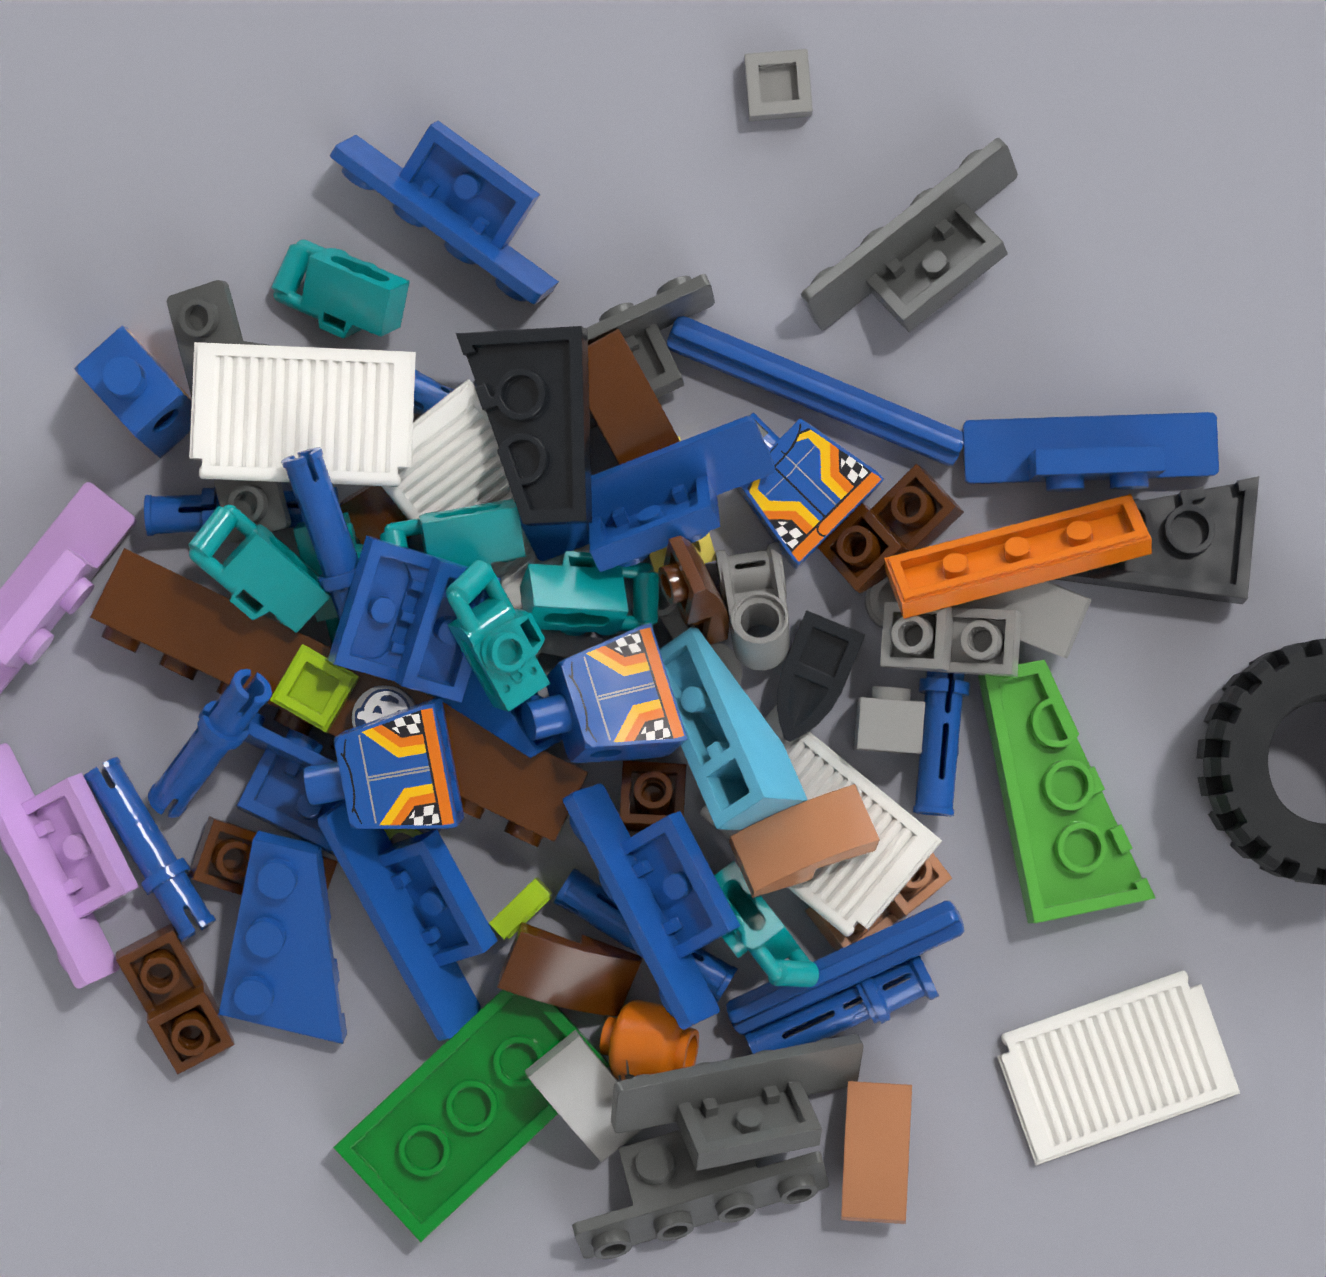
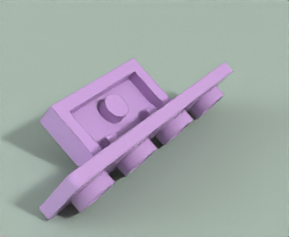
(57, 576)
(65, 865)

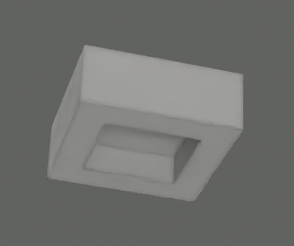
(778, 85)

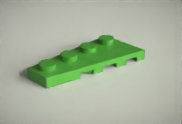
(1059, 823)

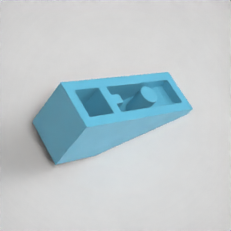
(728, 742)

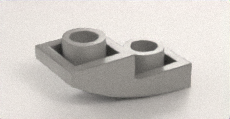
(1048, 612)
(952, 641)
(580, 1093)

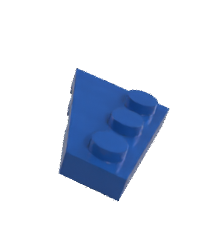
(282, 944)

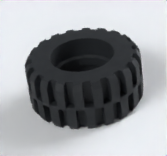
(1238, 767)

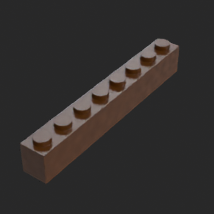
(211, 635)

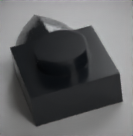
(814, 673)

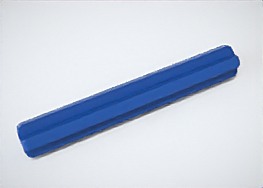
(849, 966)

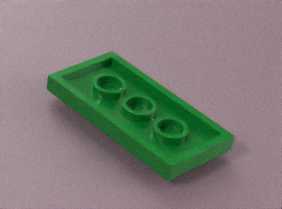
(459, 1113)

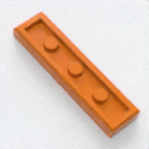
(1018, 556)

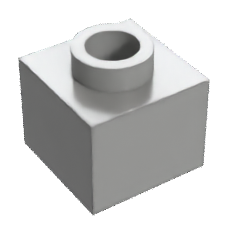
(889, 722)

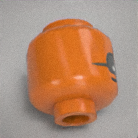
(647, 1041)

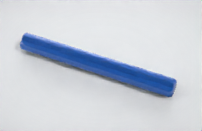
(815, 390)

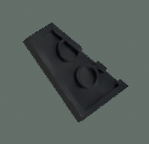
(540, 416)
(1197, 545)

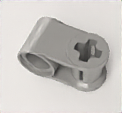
(755, 595)

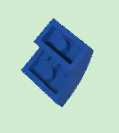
(400, 621)

